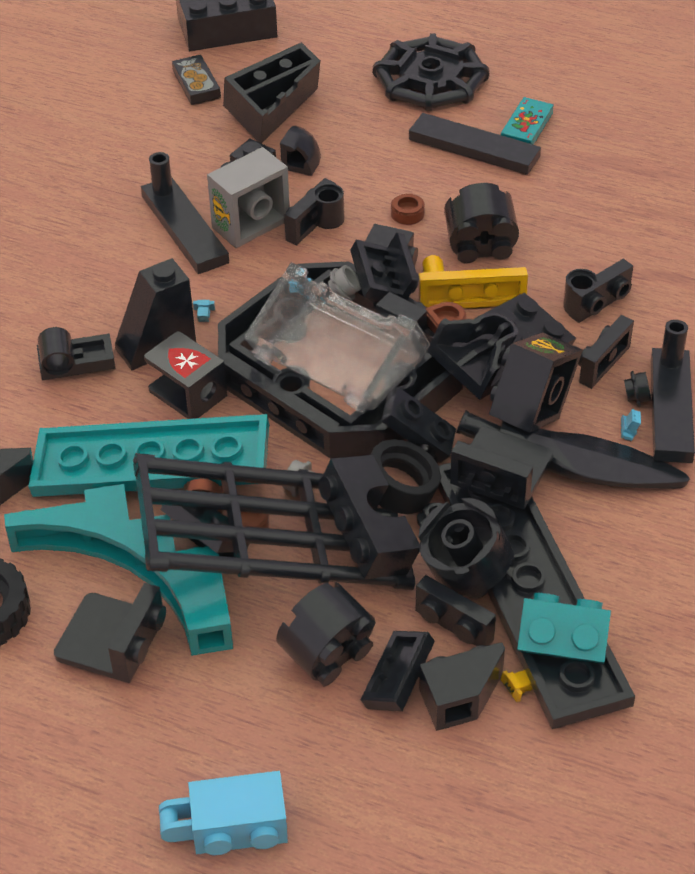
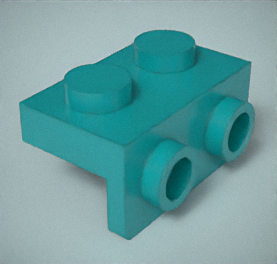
(564, 629)

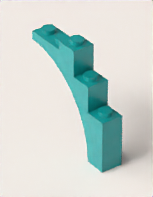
(105, 531)

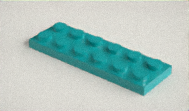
(103, 454)

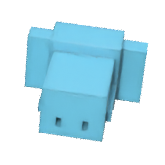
(203, 309)

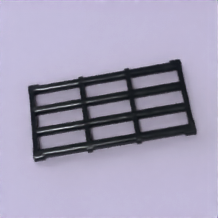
(239, 534)

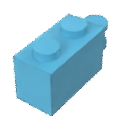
(228, 814)

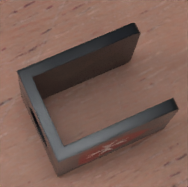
(191, 375)

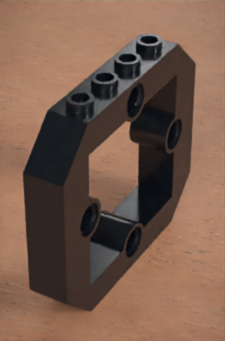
(288, 397)

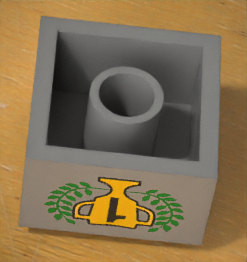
(248, 196)

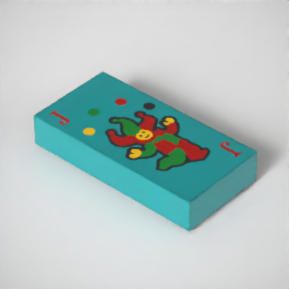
(528, 120)

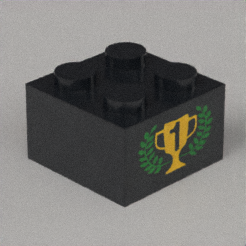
(534, 381)

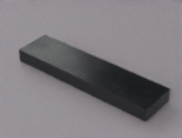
(475, 143)

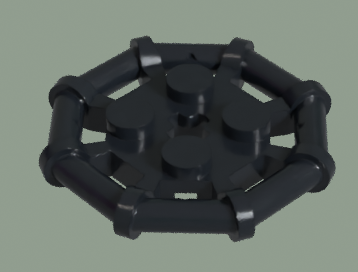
(431, 71)

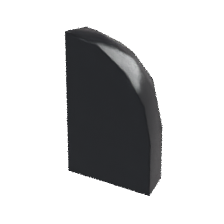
(300, 151)

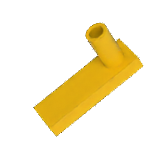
(469, 287)

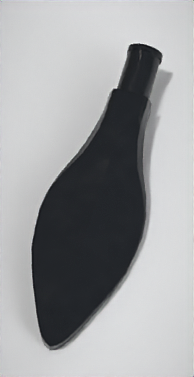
(589, 457)

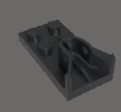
(475, 347)

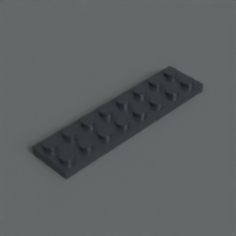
(564, 687)

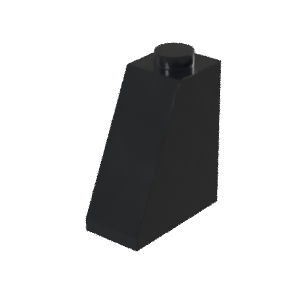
(155, 311)

